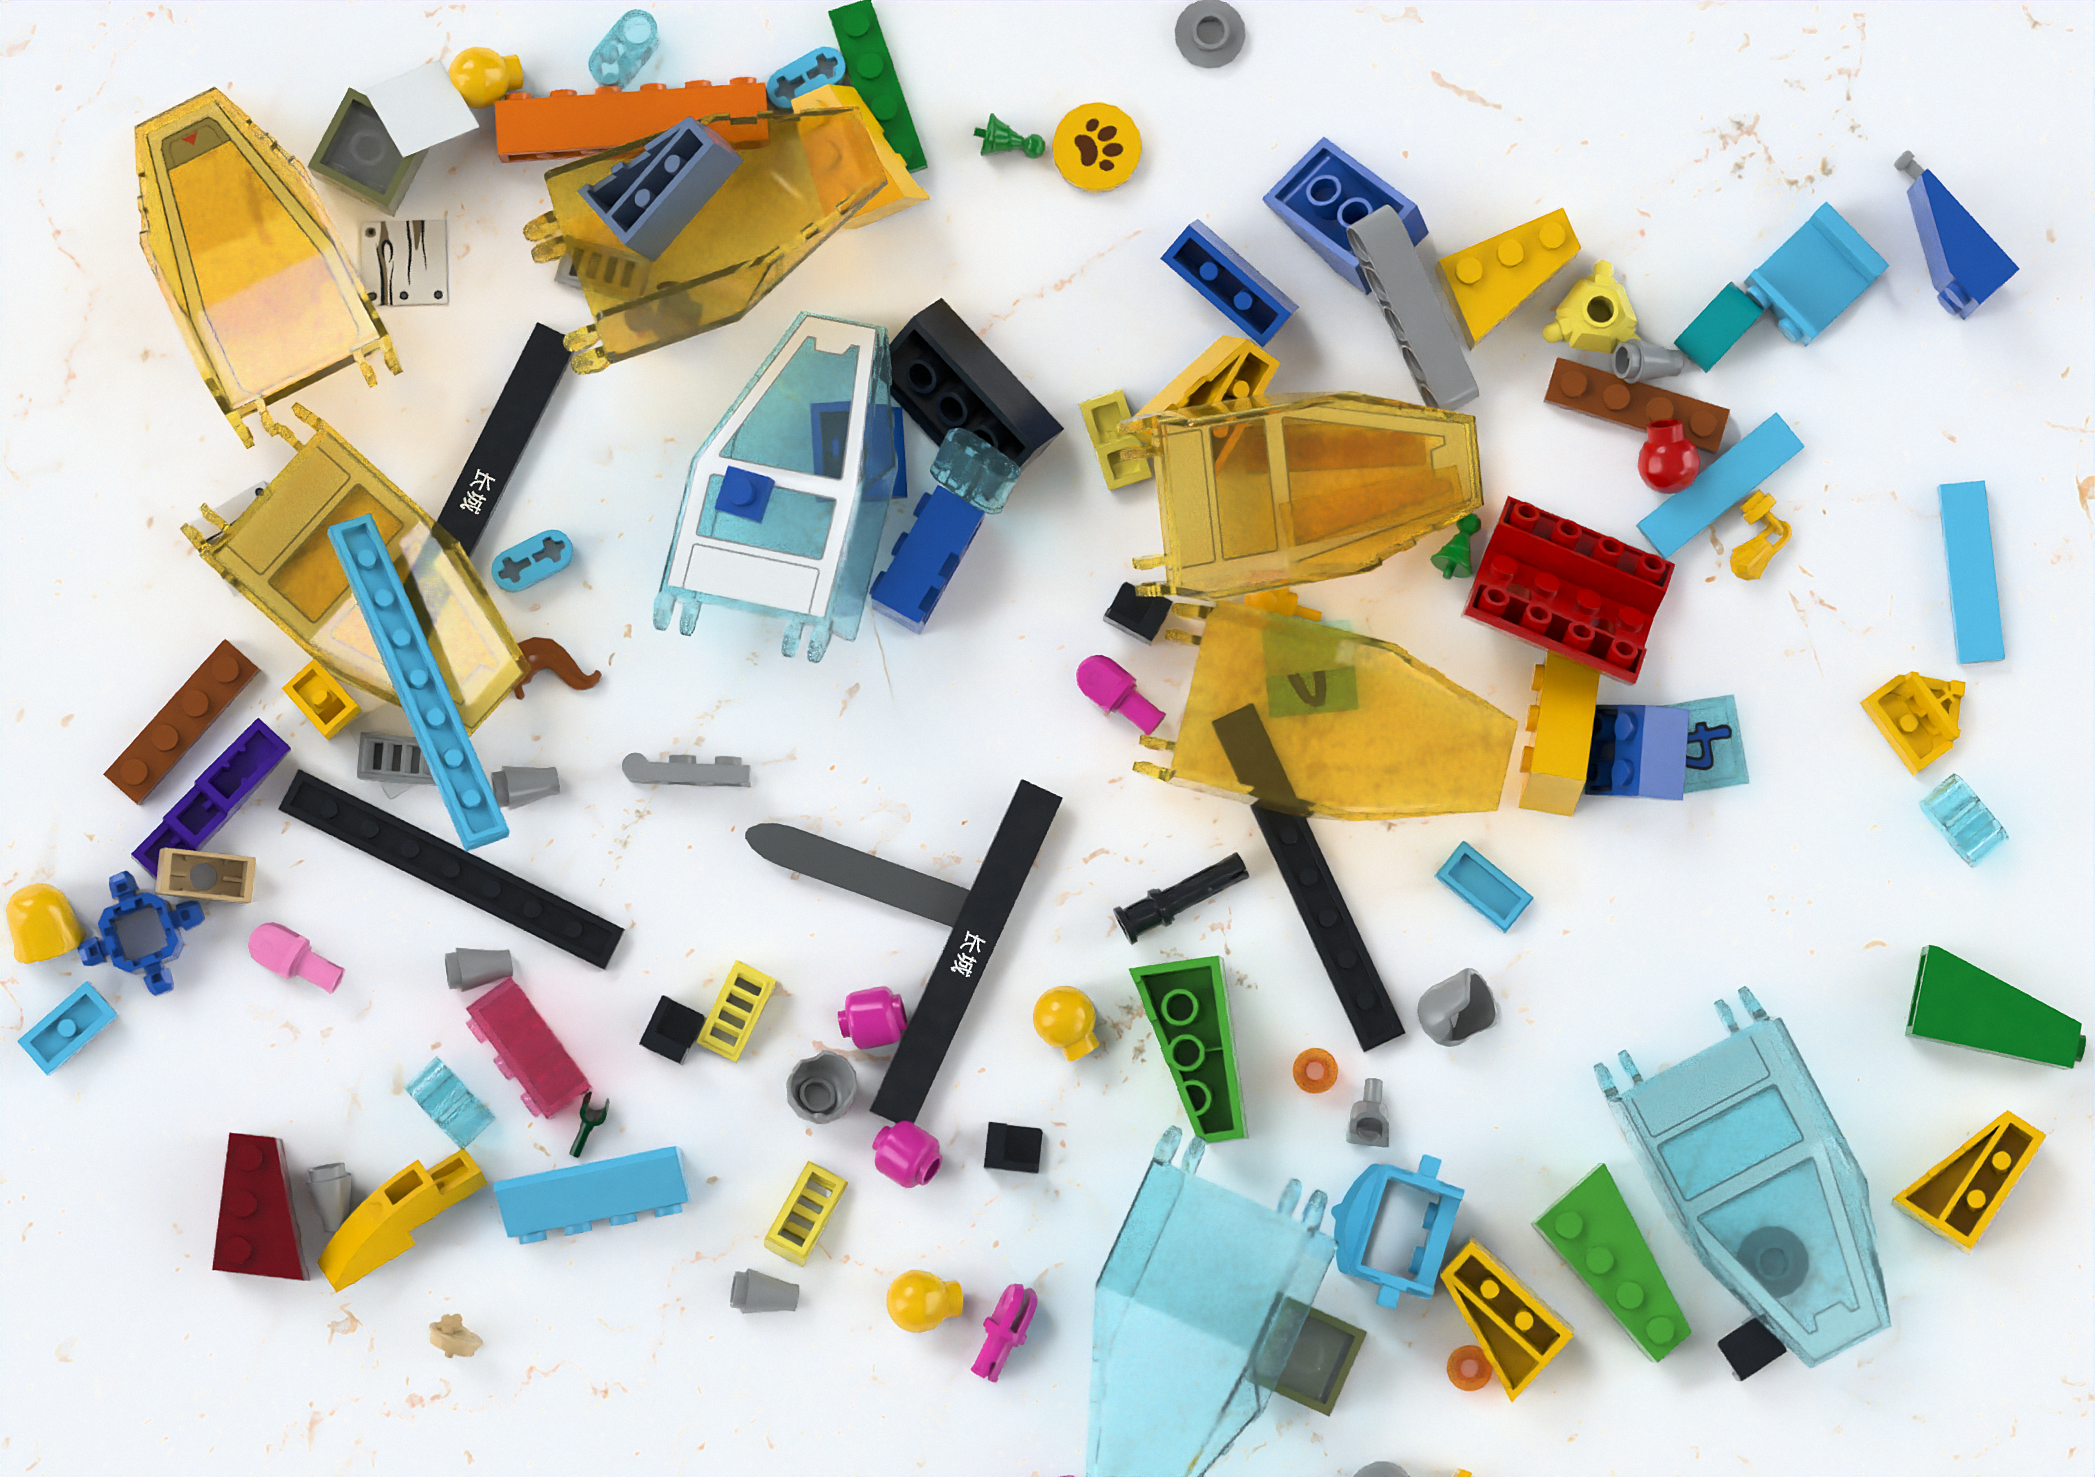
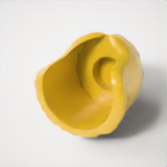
(42, 923)

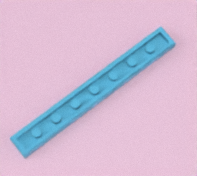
(418, 682)

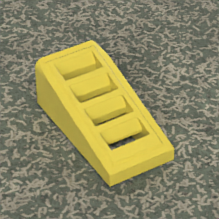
(729, 987)
(788, 1249)

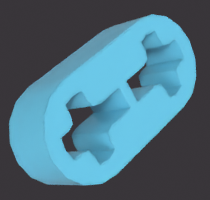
(800, 70)
(527, 551)

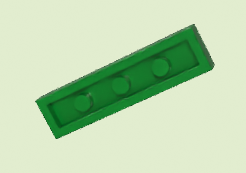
(876, 79)

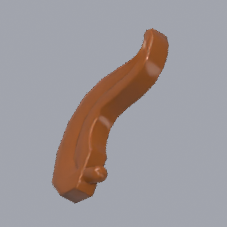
(548, 654)

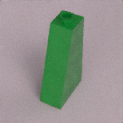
(1980, 1013)

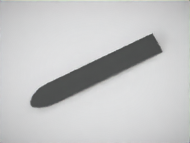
(857, 871)

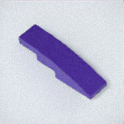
(215, 795)

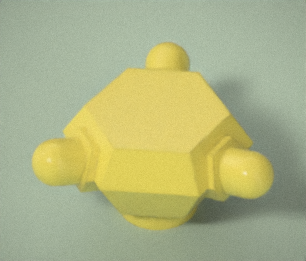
(1594, 314)

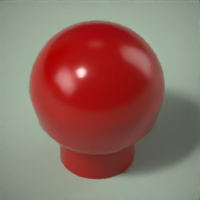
(1668, 458)

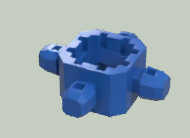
(125, 889)

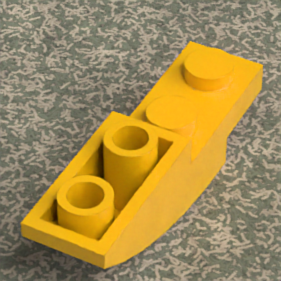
(383, 1221)

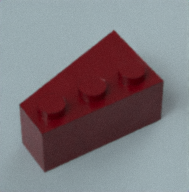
(257, 1212)

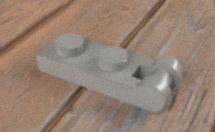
(684, 770)

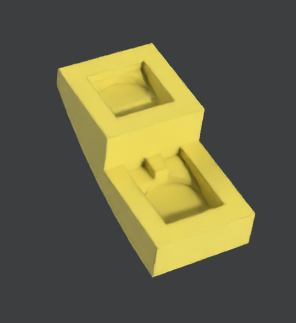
(1101, 421)

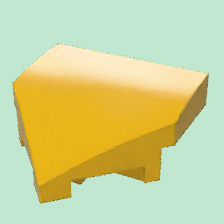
(1917, 716)

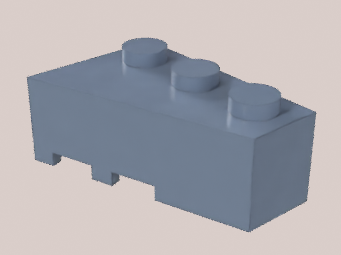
(663, 187)

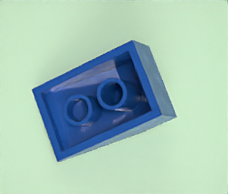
(1327, 195)
(1958, 252)

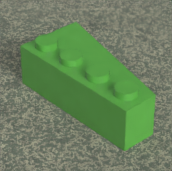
(1196, 1036)
(1610, 1257)

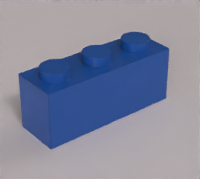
(1229, 282)

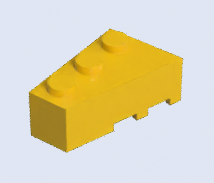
(1559, 736)

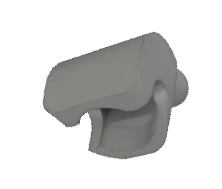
(1369, 1118)

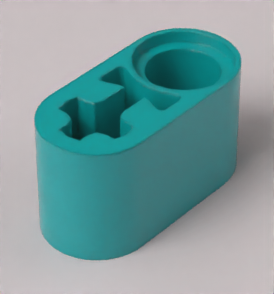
(1718, 327)

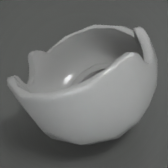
(822, 1087)

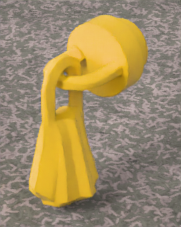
(1752, 557)

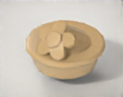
(454, 1337)

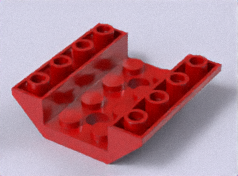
(1568, 591)

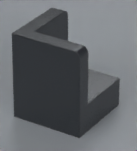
(1136, 614)
(672, 1030)
(1013, 1148)
(1750, 1348)

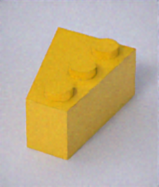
(901, 188)
(1505, 271)
(1223, 372)
(1973, 1182)
(1505, 1315)

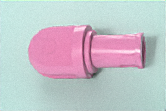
(291, 955)

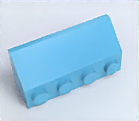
(593, 1192)

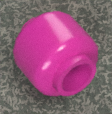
(873, 1017)
(907, 1154)

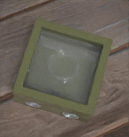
(362, 157)
(1320, 1361)

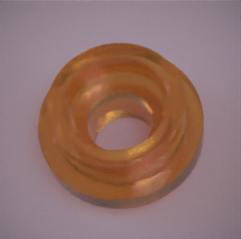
(1329, 1065)
(1454, 1373)

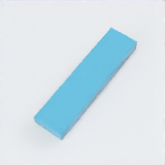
(1720, 486)
(1971, 572)

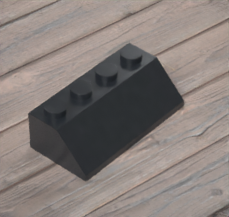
(955, 381)

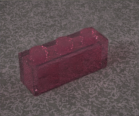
(527, 1049)

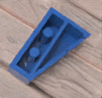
(926, 558)

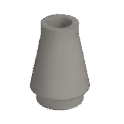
(1644, 361)
(523, 785)
(476, 967)
(331, 1194)
(762, 1293)

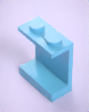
(1815, 275)

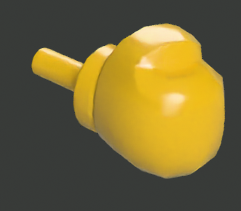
(1281, 602)

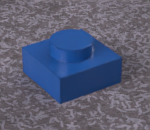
(744, 494)

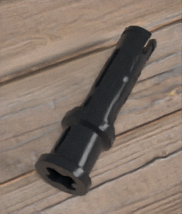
(1163, 905)

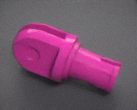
(1115, 691)
(1005, 1330)

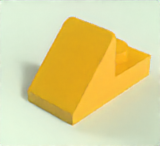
(322, 699)

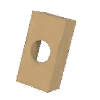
(233, 875)

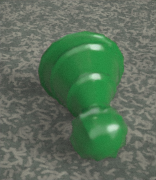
(1001, 138)
(1455, 556)

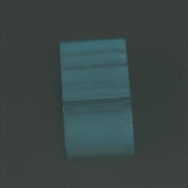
(608, 51)
(975, 471)
(1963, 820)
(449, 1102)

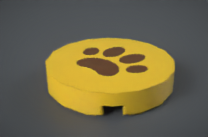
(1096, 147)

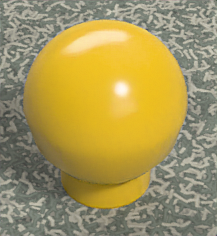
(485, 76)
(1066, 1021)
(921, 1300)

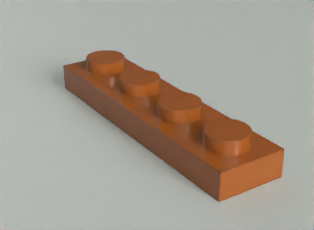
(1634, 404)
(181, 722)

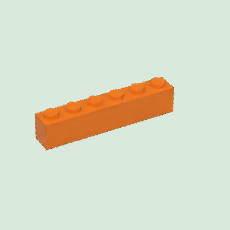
(592, 123)

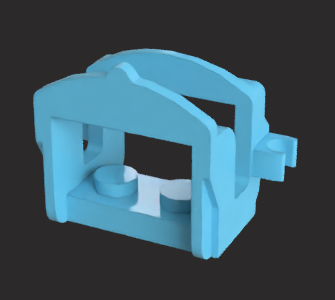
(1357, 1214)

